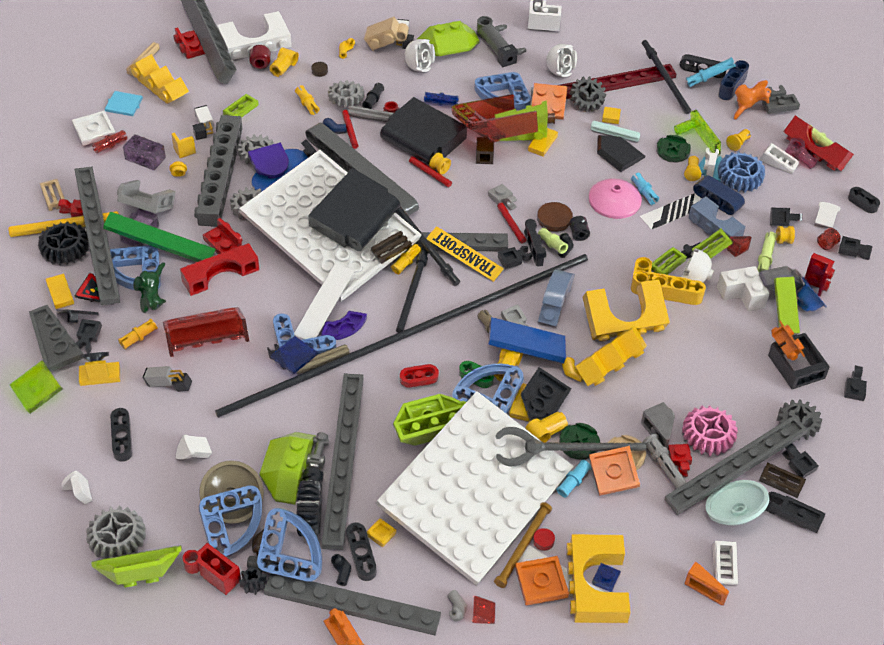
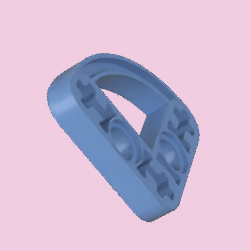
(513, 82)
(141, 259)
(492, 369)
(216, 516)
(275, 551)

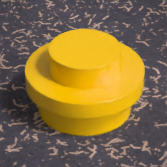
(178, 169)

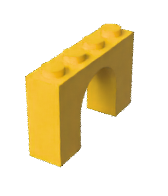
(606, 325)
(587, 603)

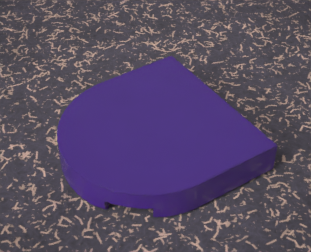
(269, 160)

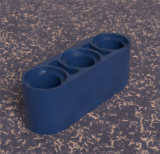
(733, 79)
(722, 195)

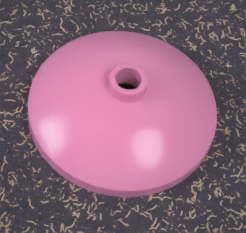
(615, 198)

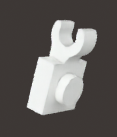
(710, 161)

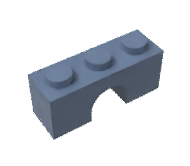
(704, 215)

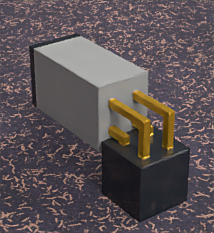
(166, 377)

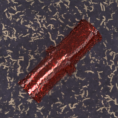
(109, 141)

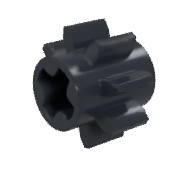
(253, 580)

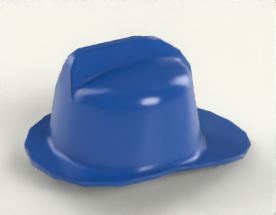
(808, 299)

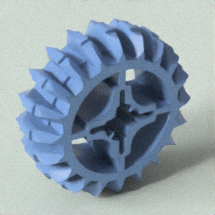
(741, 171)

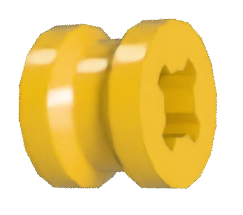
(440, 163)
(785, 234)

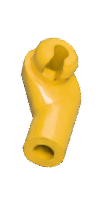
(570, 370)

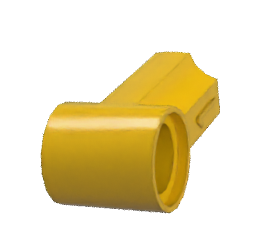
(284, 59)
(508, 357)
(548, 426)

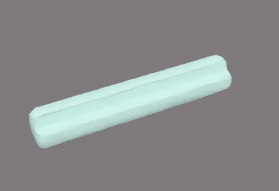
(615, 131)

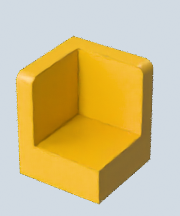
(184, 146)

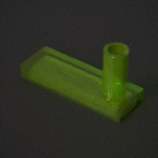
(702, 128)

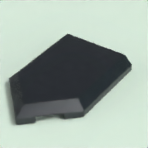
(618, 152)
(543, 394)

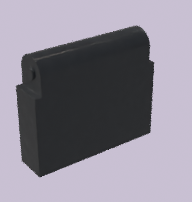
(423, 130)
(354, 211)

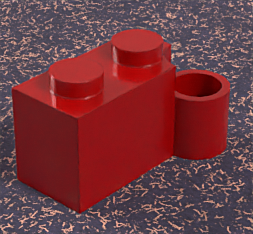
(213, 567)

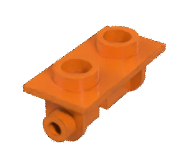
(792, 347)
(341, 629)

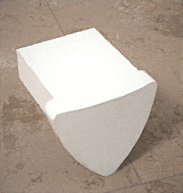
(827, 214)
(193, 447)
(79, 485)

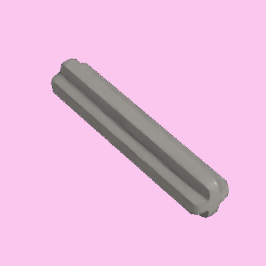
(369, 113)

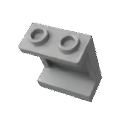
(131, 195)

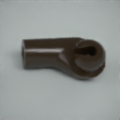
(256, 542)

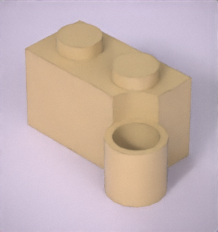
(385, 33)

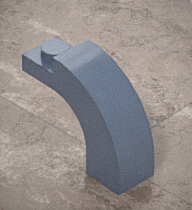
(554, 296)

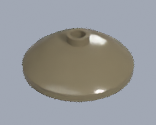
(227, 477)

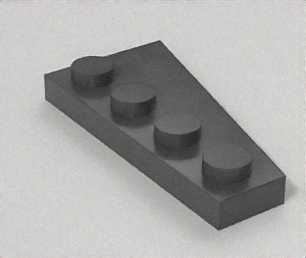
(53, 340)

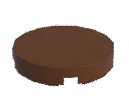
(554, 216)

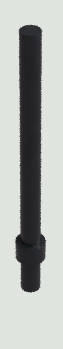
(652, 54)
(421, 262)
(446, 269)

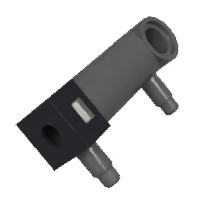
(506, 53)

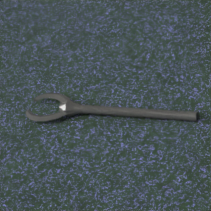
(535, 446)

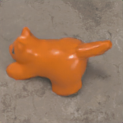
(749, 96)

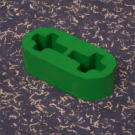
(464, 366)

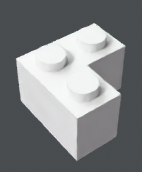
(544, 16)
(744, 284)

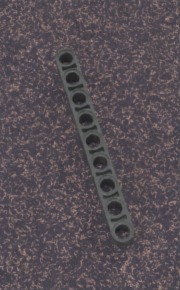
(210, 39)
(349, 158)

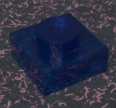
(606, 577)

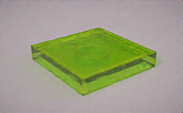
(36, 387)

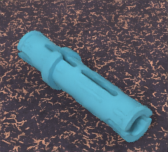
(714, 70)

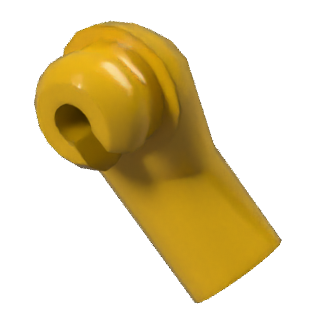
(345, 46)

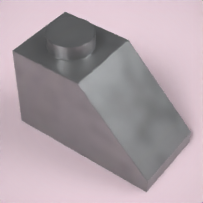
(768, 276)
(659, 421)

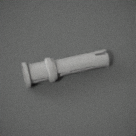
(658, 454)

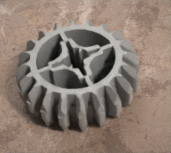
(102, 533)

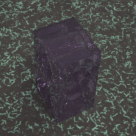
(144, 152)

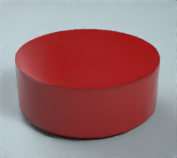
(544, 539)

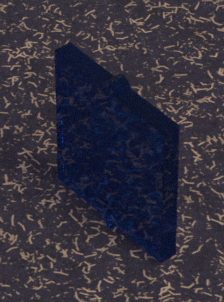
(294, 355)

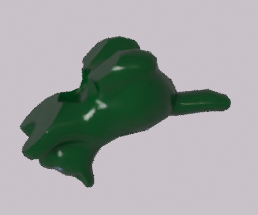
(148, 285)

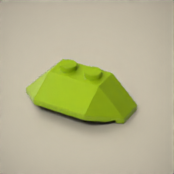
(450, 38)
(424, 418)
(285, 465)
(137, 566)

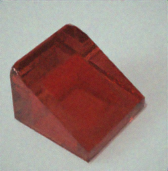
(739, 245)
(483, 611)

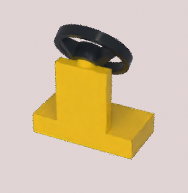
(98, 371)

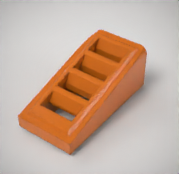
(706, 584)

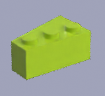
(542, 119)

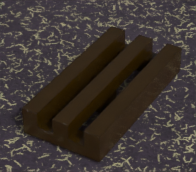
(389, 244)
(780, 482)

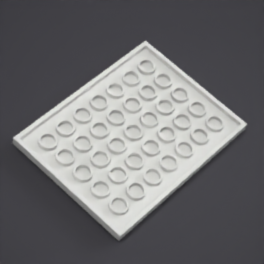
(283, 217)
(467, 500)

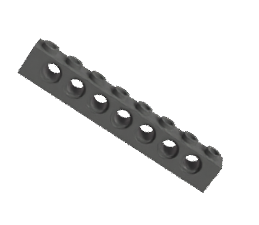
(219, 171)

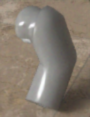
(459, 606)

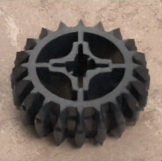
(63, 243)
(310, 504)

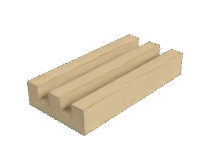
(49, 184)

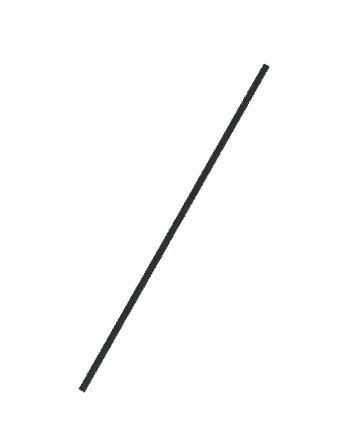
(396, 337)

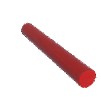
(350, 130)
(430, 171)
(511, 223)

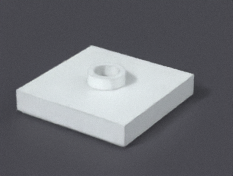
(93, 127)

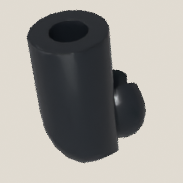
(567, 239)
(343, 568)

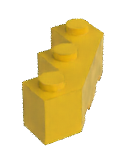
(158, 79)
(611, 356)

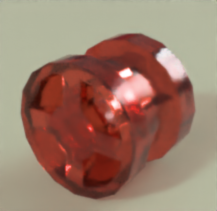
(828, 238)

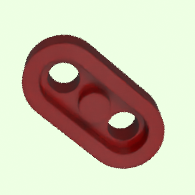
(418, 375)

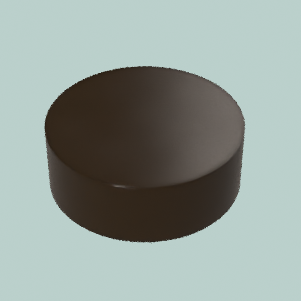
(319, 69)

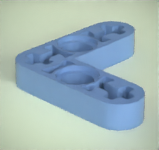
(288, 330)

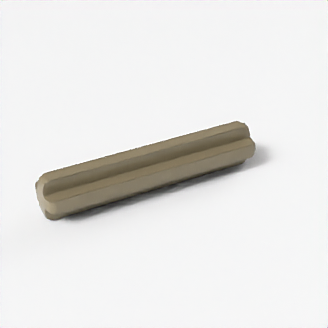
(325, 357)

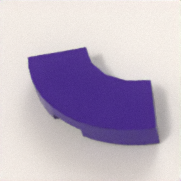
(345, 326)

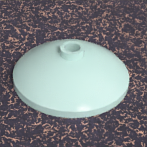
(737, 502)

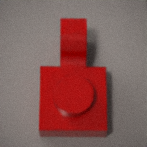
(73, 208)
(681, 457)

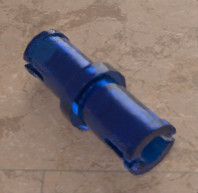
(441, 98)

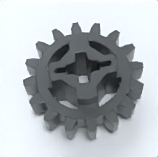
(585, 95)
(804, 414)

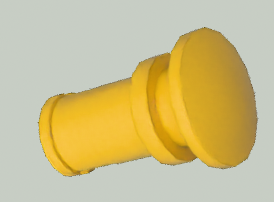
(735, 141)
(693, 171)

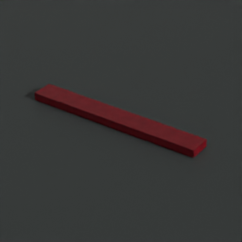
(628, 79)

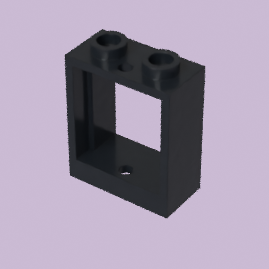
(804, 376)

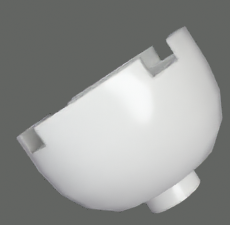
(419, 55)
(561, 60)
(698, 267)

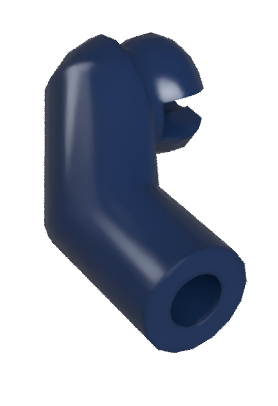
(336, 128)

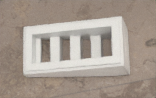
(774, 155)
(729, 547)

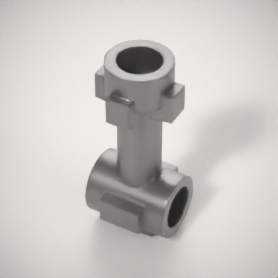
(317, 460)

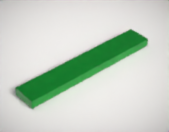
(157, 238)

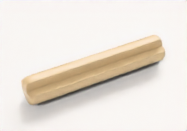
(151, 49)

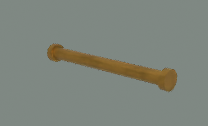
(501, 581)

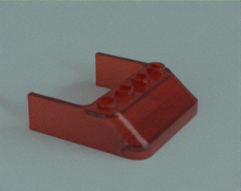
(475, 116)
(204, 328)

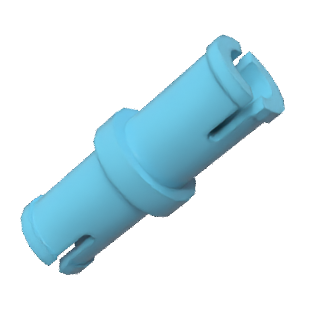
(645, 188)
(574, 478)

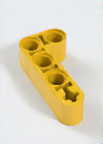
(673, 287)

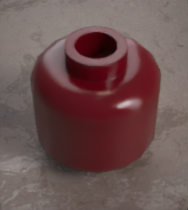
(260, 56)

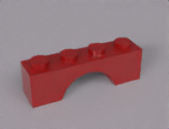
(834, 154)
(238, 260)

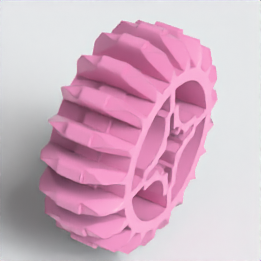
(709, 430)

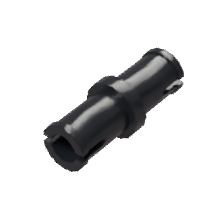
(373, 96)

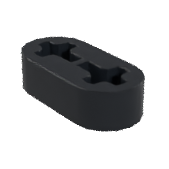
(864, 200)

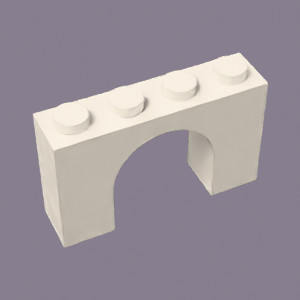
(240, 46)

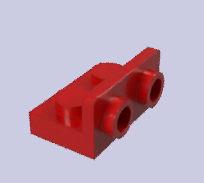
(188, 43)
(222, 237)
(819, 272)

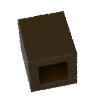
(484, 151)

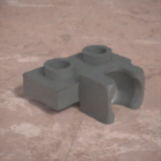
(780, 101)

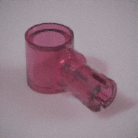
(797, 149)

